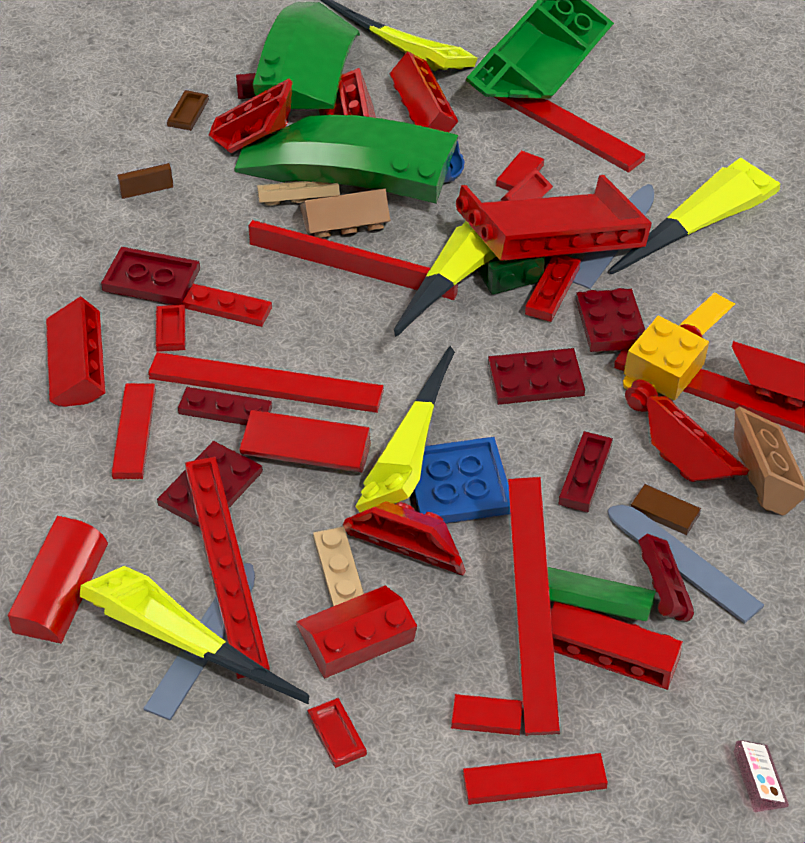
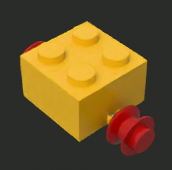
(663, 361)

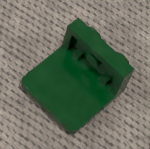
(511, 274)

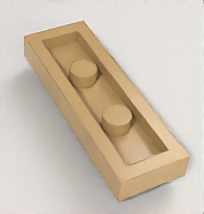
(295, 191)
(337, 565)

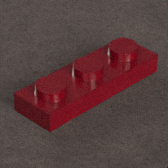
(220, 405)
(585, 471)

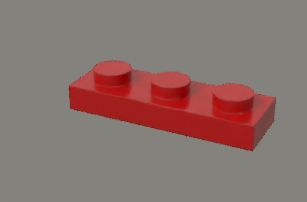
(552, 287)
(227, 305)

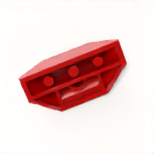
(352, 97)
(253, 118)
(772, 373)
(688, 445)
(408, 533)

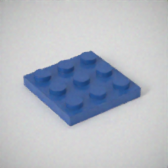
(463, 481)

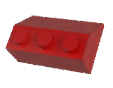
(357, 630)

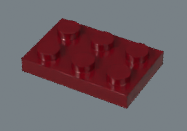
(150, 276)
(610, 318)
(536, 376)
(236, 475)

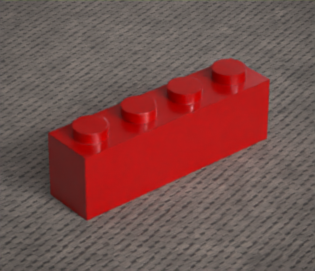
(422, 94)
(615, 645)

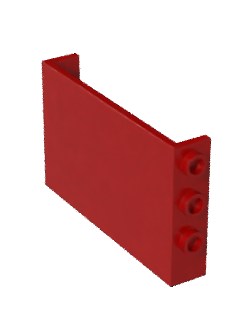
(556, 223)

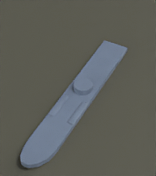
(596, 262)
(690, 564)
(187, 665)

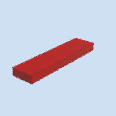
(133, 431)
(534, 778)

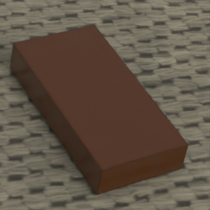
(187, 110)
(145, 181)
(666, 509)

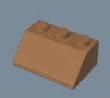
(345, 213)
(770, 462)

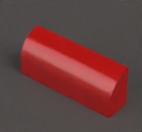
(75, 354)
(306, 441)
(55, 579)

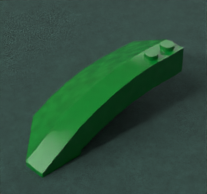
(309, 49)
(540, 50)
(354, 153)

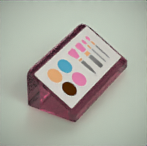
(759, 776)

